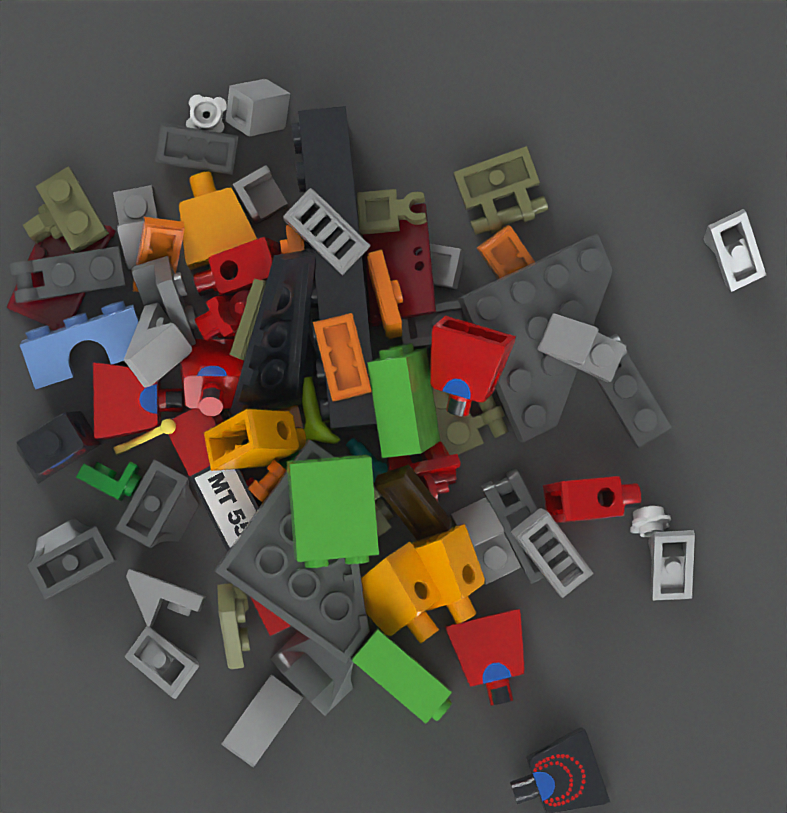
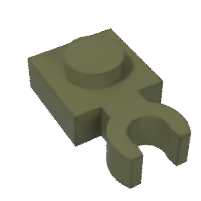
(382, 210)

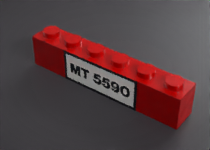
(221, 491)

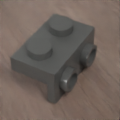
(160, 284)

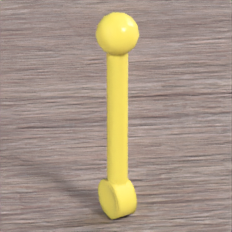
(167, 426)

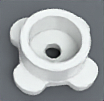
(215, 107)
(649, 520)

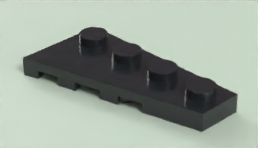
(278, 345)

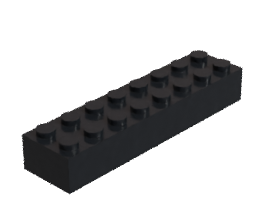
(328, 170)

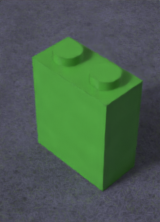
(403, 401)
(332, 510)
(403, 677)

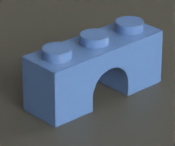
(49, 351)

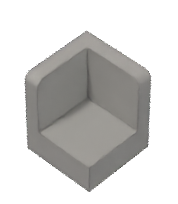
(257, 107)
(260, 195)

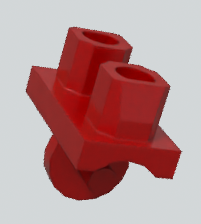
(223, 315)
(435, 470)

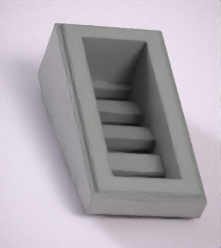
(324, 209)
(532, 525)

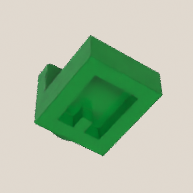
(103, 479)

